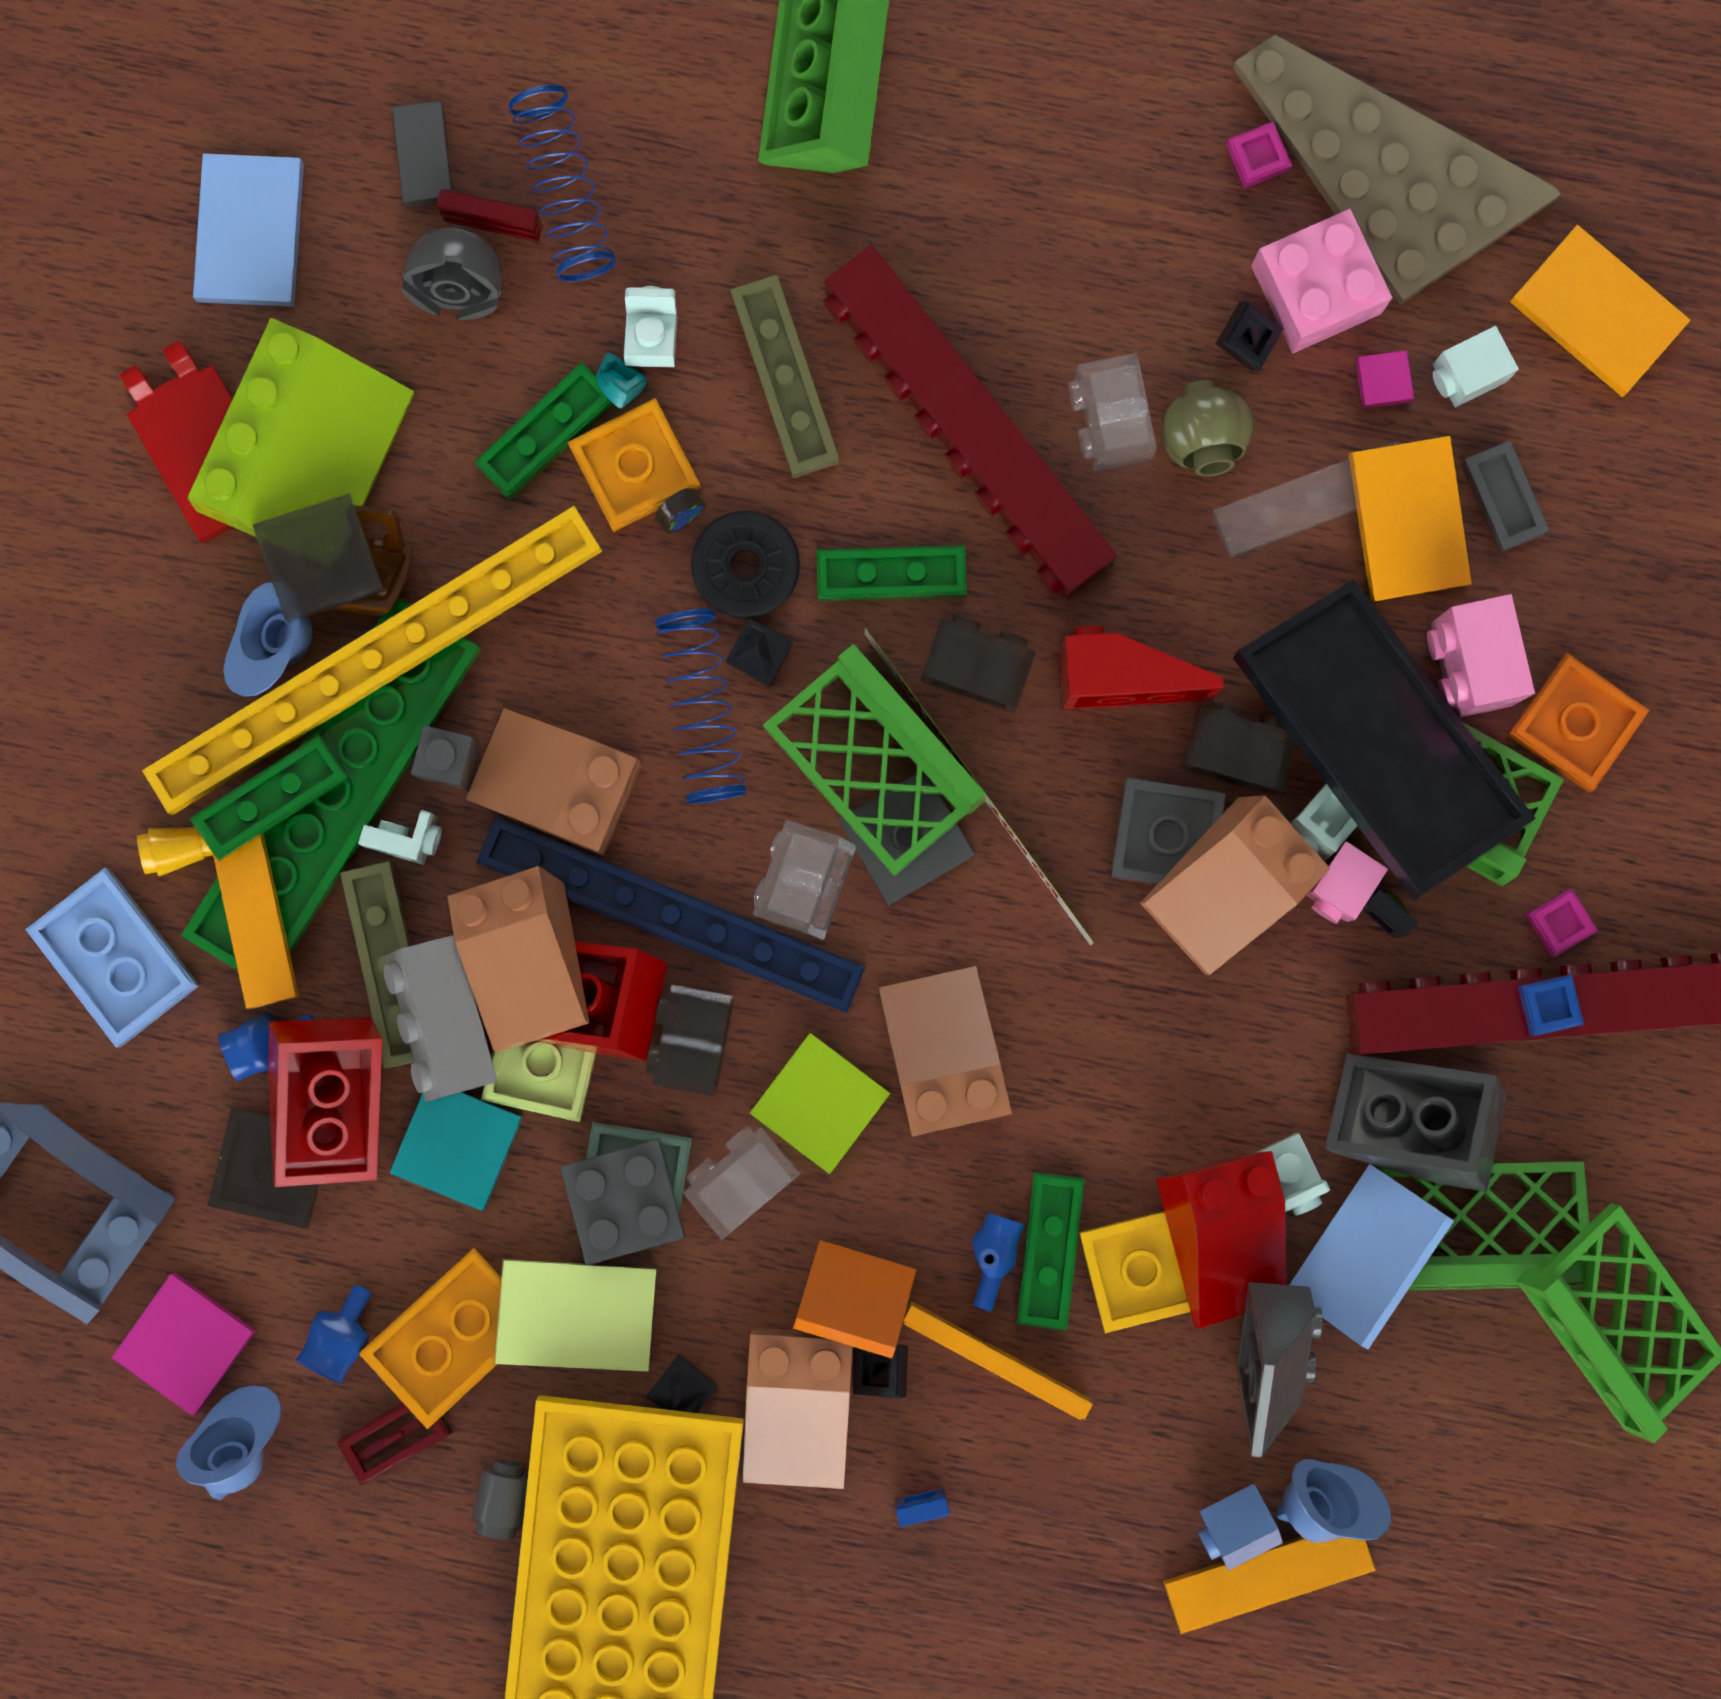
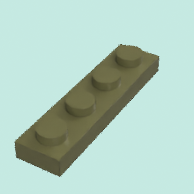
(785, 376)
(378, 931)

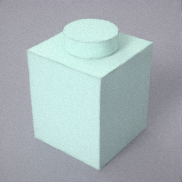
(1473, 367)

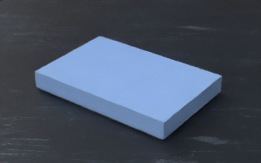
(248, 230)
(112, 957)
(1371, 1255)

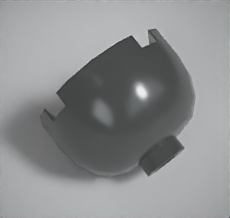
(453, 271)

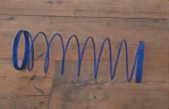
(584, 256)
(720, 792)

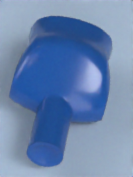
(247, 1045)
(996, 1255)
(336, 1338)

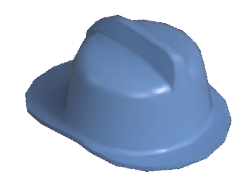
(264, 644)
(230, 1441)
(1334, 1503)

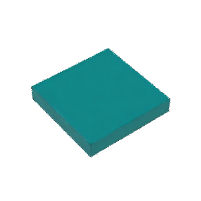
(457, 1147)

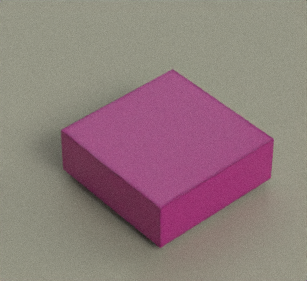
(1258, 155)
(1384, 379)
(1561, 922)

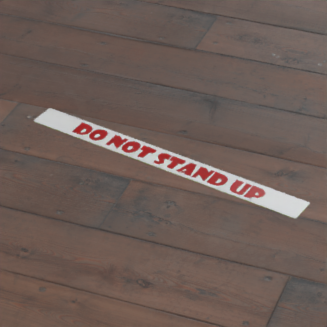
(989, 802)

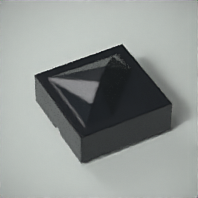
(1249, 336)
(759, 653)
(1389, 914)
(879, 1374)
(682, 1387)

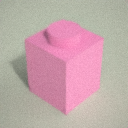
(1346, 884)

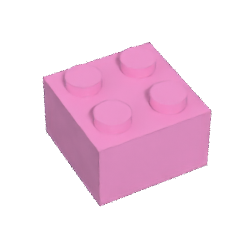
(1321, 281)
(1480, 656)

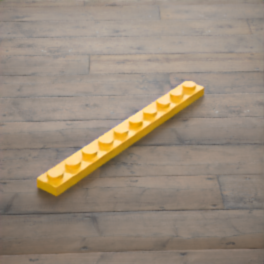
(371, 661)

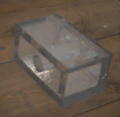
(1113, 412)
(803, 879)
(741, 1181)

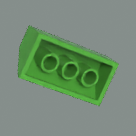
(823, 84)

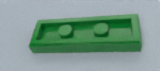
(544, 432)
(891, 573)
(268, 798)
(1050, 1251)

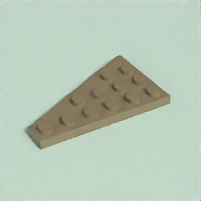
(1410, 182)

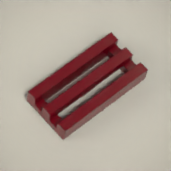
(489, 215)
(355, 1459)

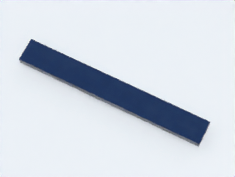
(676, 916)

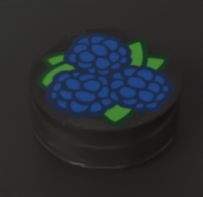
(680, 510)

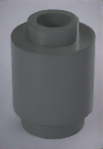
(501, 1499)

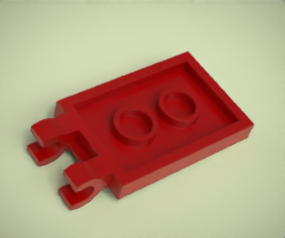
(179, 426)

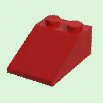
(1121, 672)
(621, 1001)
(324, 1100)
(1226, 1232)

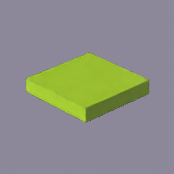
(820, 1103)

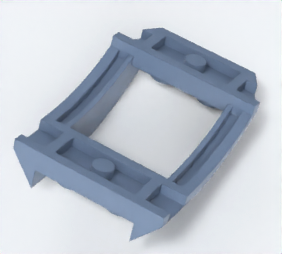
(114, 1237)

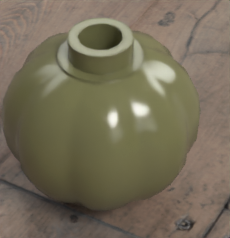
(1207, 428)

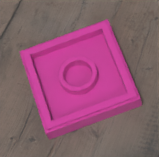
(184, 1344)

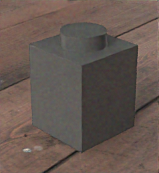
(445, 758)

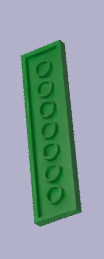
(374, 747)

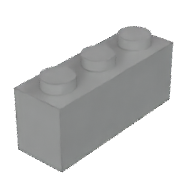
(439, 1019)

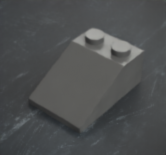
(1418, 1120)
(1275, 1358)

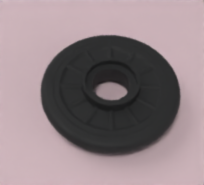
(750, 595)

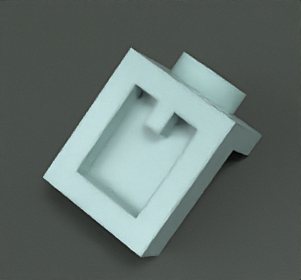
(650, 327)
(1324, 823)
(394, 839)
(1297, 1175)

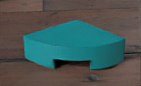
(619, 381)

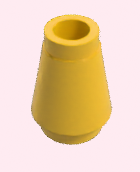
(170, 849)

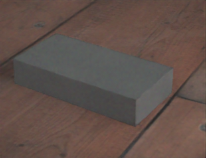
(422, 152)
(1505, 496)

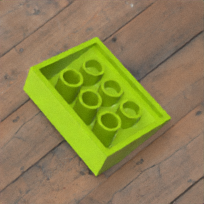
(298, 431)

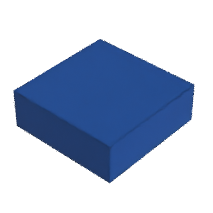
(1550, 1005)
(922, 1507)

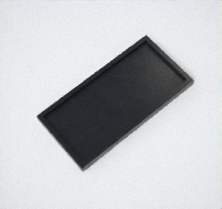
(1383, 739)

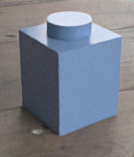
(1238, 1528)

